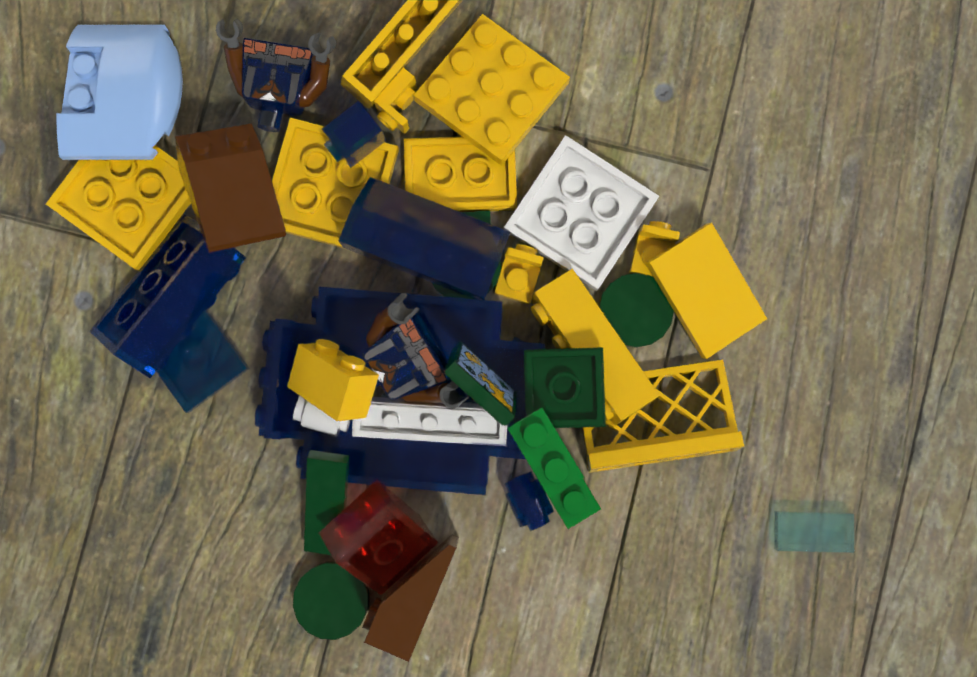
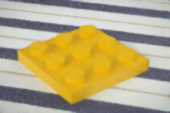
(491, 89)
(317, 190)
(124, 203)

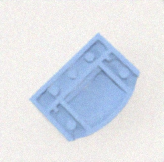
(118, 92)

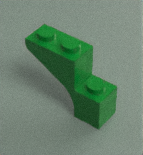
(554, 468)

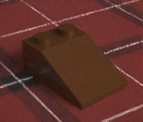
(229, 187)
(401, 615)

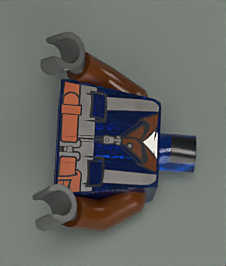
(276, 75)
(408, 358)

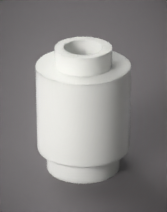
(317, 420)

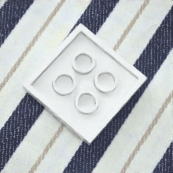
(581, 212)

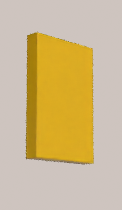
(459, 175)
(706, 290)

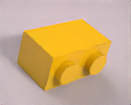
(332, 380)

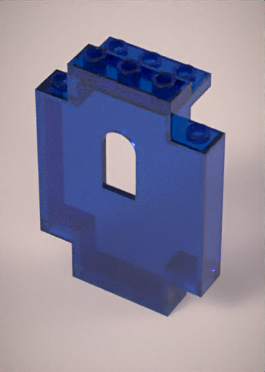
(345, 319)

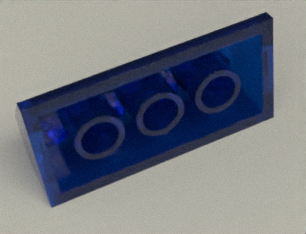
(424, 239)
(166, 298)

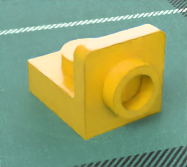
(396, 95)
(650, 242)
(519, 273)

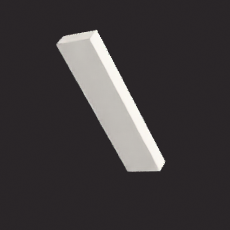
(429, 422)

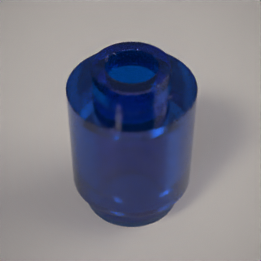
(528, 501)

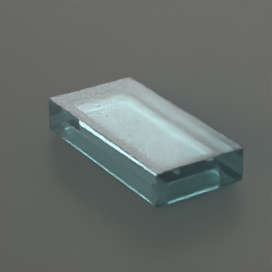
(813, 531)

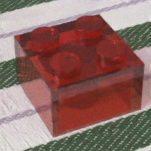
(378, 538)

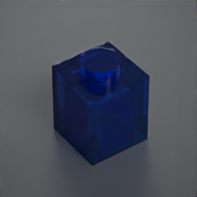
(353, 135)

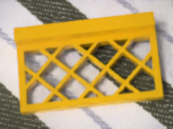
(671, 446)

